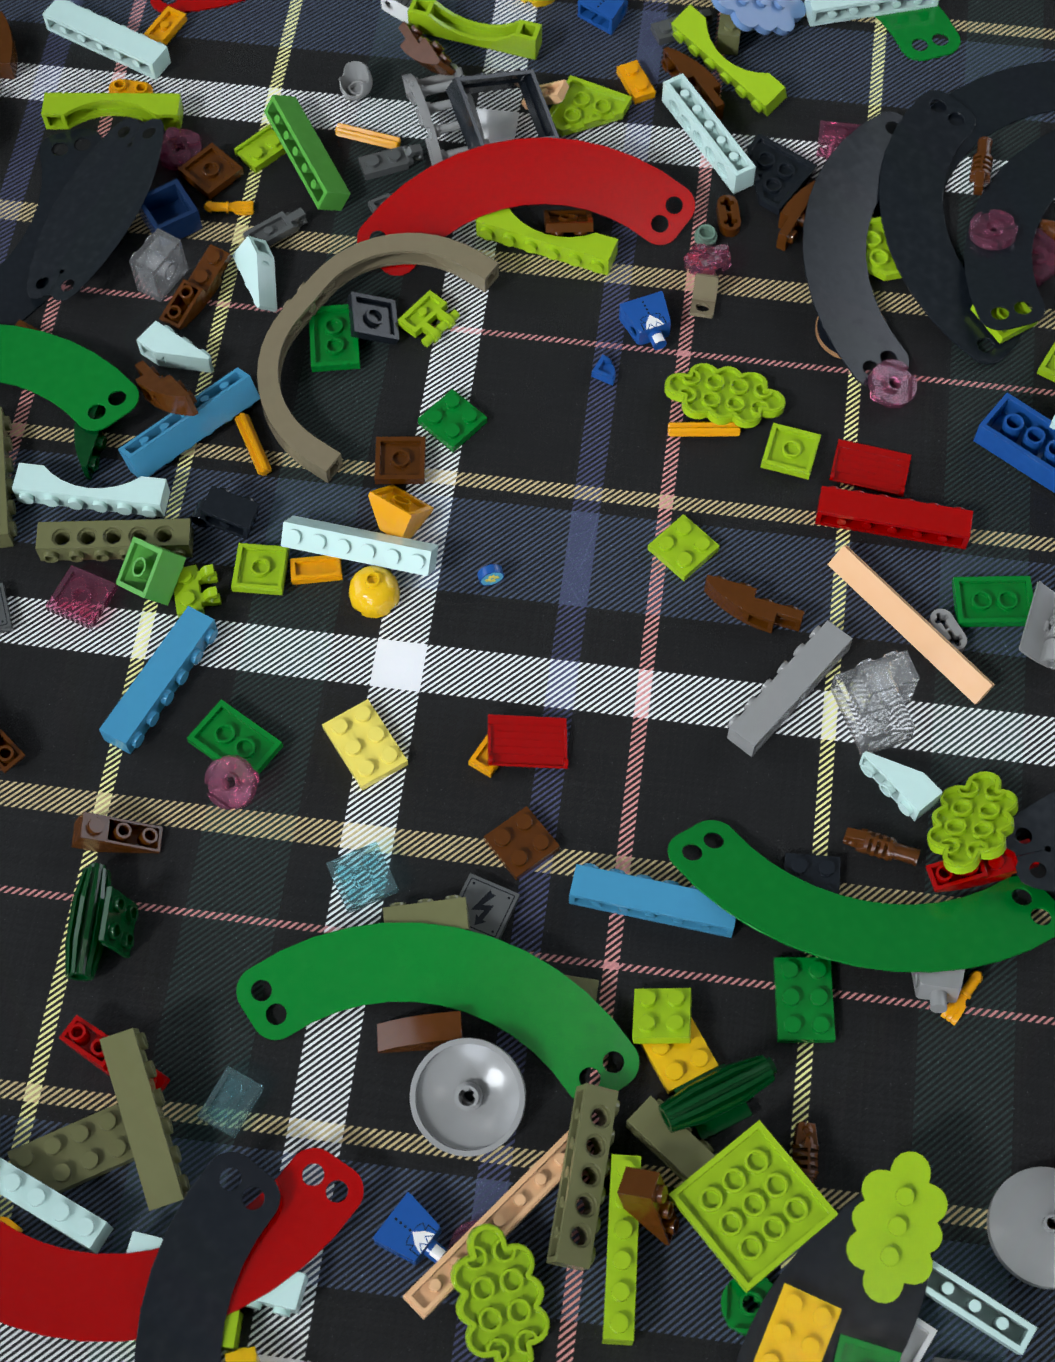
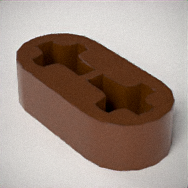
(732, 215)

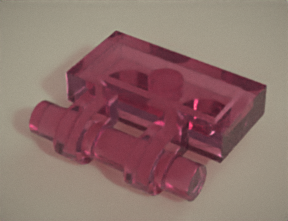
(832, 135)

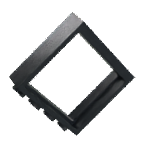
(500, 80)

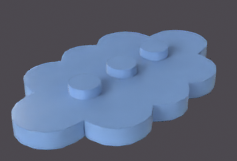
(763, 14)

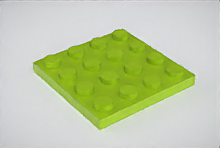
(752, 1206)

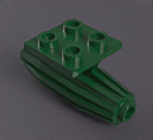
(97, 919)
(718, 1097)

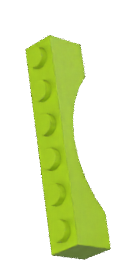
(515, 38)
(759, 88)
(71, 109)
(590, 251)
(621, 1260)

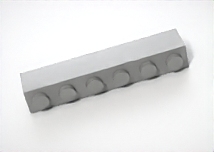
(788, 688)

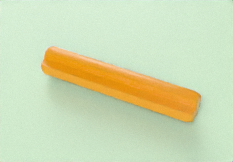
(367, 136)
(691, 429)
(253, 444)

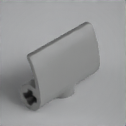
(1039, 630)

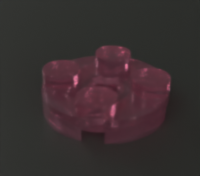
(178, 138)
(984, 238)
(707, 259)
(881, 390)
(245, 782)

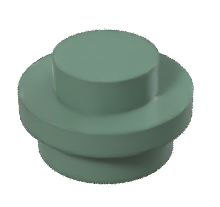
(705, 235)

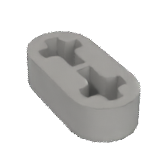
(951, 628)

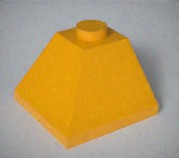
(398, 511)

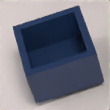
(170, 211)

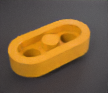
(129, 86)

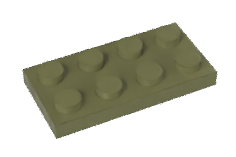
(76, 1151)

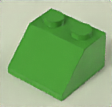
(150, 571)

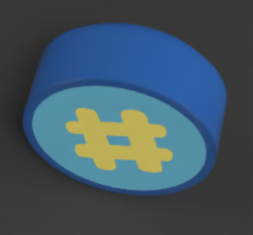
(490, 574)

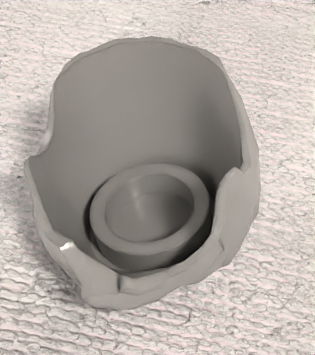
(355, 81)

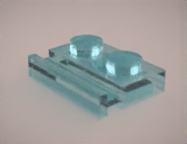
(230, 1102)

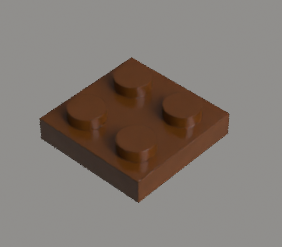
(210, 171)
(568, 220)
(400, 460)
(521, 843)

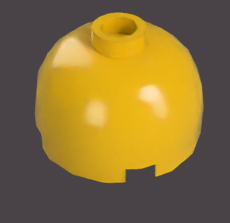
(374, 591)

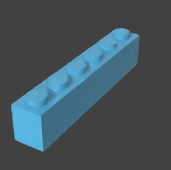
(180, 432)
(159, 680)
(648, 900)

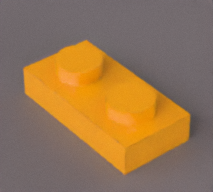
(166, 25)
(635, 82)

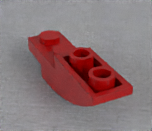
(986, 872)
(85, 1040)

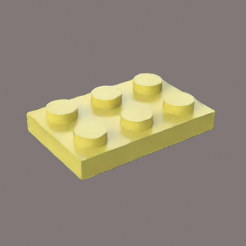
(365, 744)

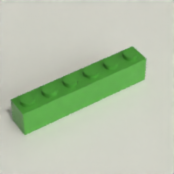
(307, 153)

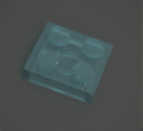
(362, 877)

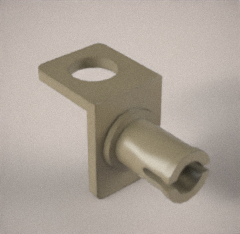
(704, 294)

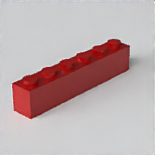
(894, 517)

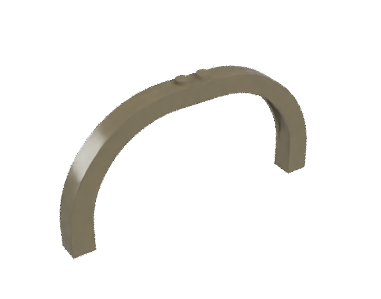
(311, 295)

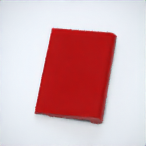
(870, 467)
(527, 741)

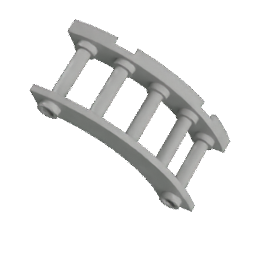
(416, 92)

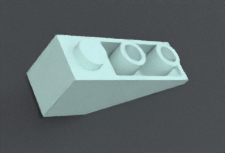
(258, 271)
(169, 350)
(905, 785)

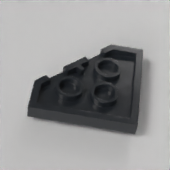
(777, 173)

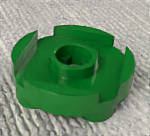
(731, 1304)

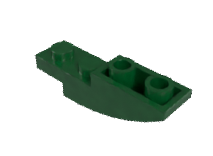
(90, 443)

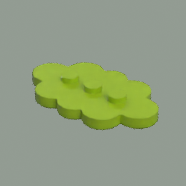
(724, 395)
(972, 822)
(896, 1227)
(499, 1297)

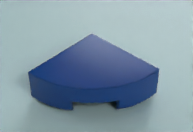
(604, 370)

